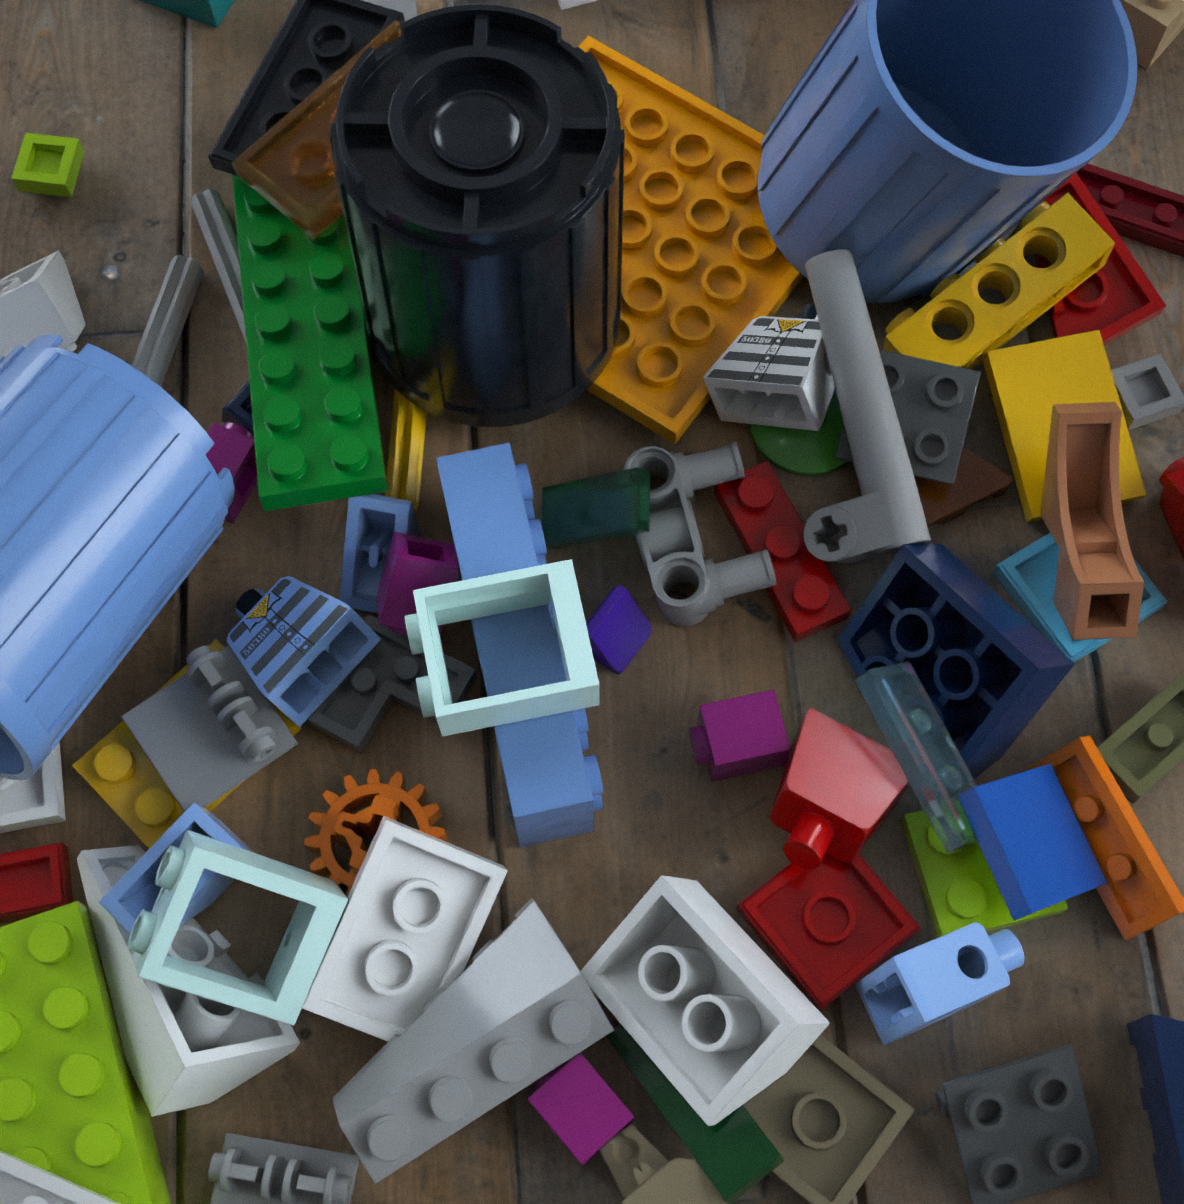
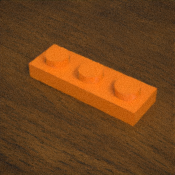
(1138, 884)

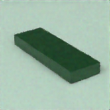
(730, 1153)

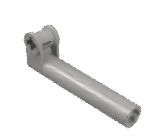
(890, 501)

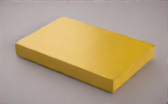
(1026, 385)

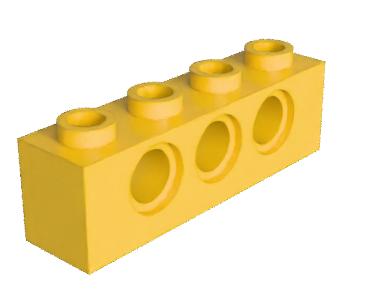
(1058, 232)

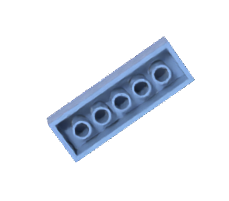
(541, 757)

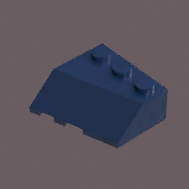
(966, 645)

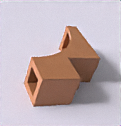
(1082, 507)

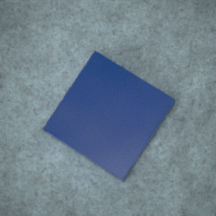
(1031, 840)

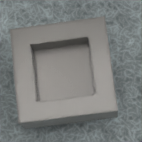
(1147, 391)

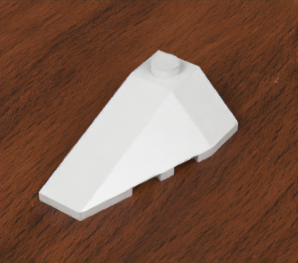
(39, 303)
(177, 1042)

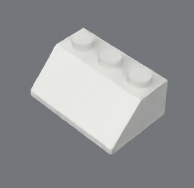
(702, 998)

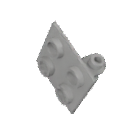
(209, 728)
(280, 1173)

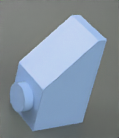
(138, 888)

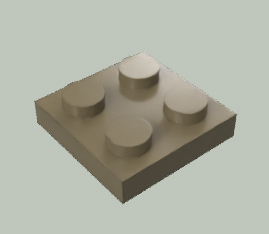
(828, 1123)

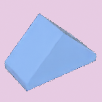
(367, 542)

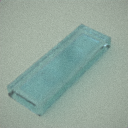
(921, 749)

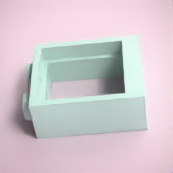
(494, 595)
(300, 950)

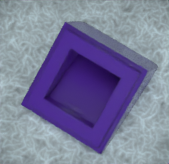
(617, 630)

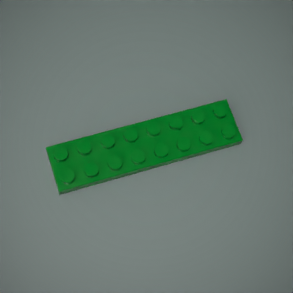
(305, 360)

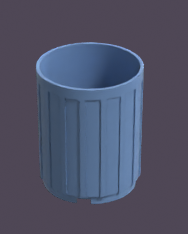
(940, 131)
(97, 529)

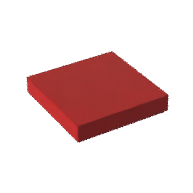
(828, 924)

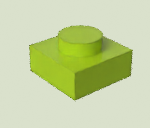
(48, 165)

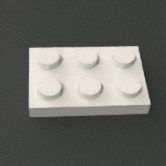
(403, 930)

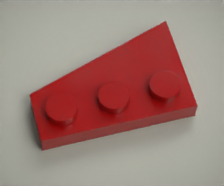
(1113, 297)

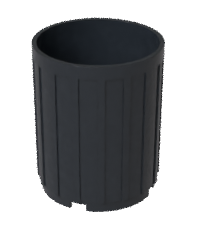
(483, 212)

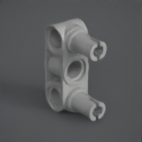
(674, 547)

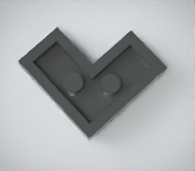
(379, 679)

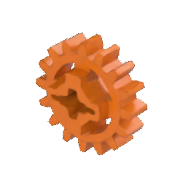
(349, 828)

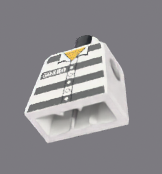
(774, 374)

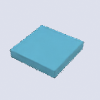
(1031, 581)

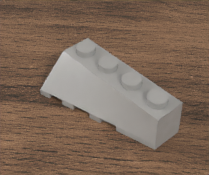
(473, 1046)

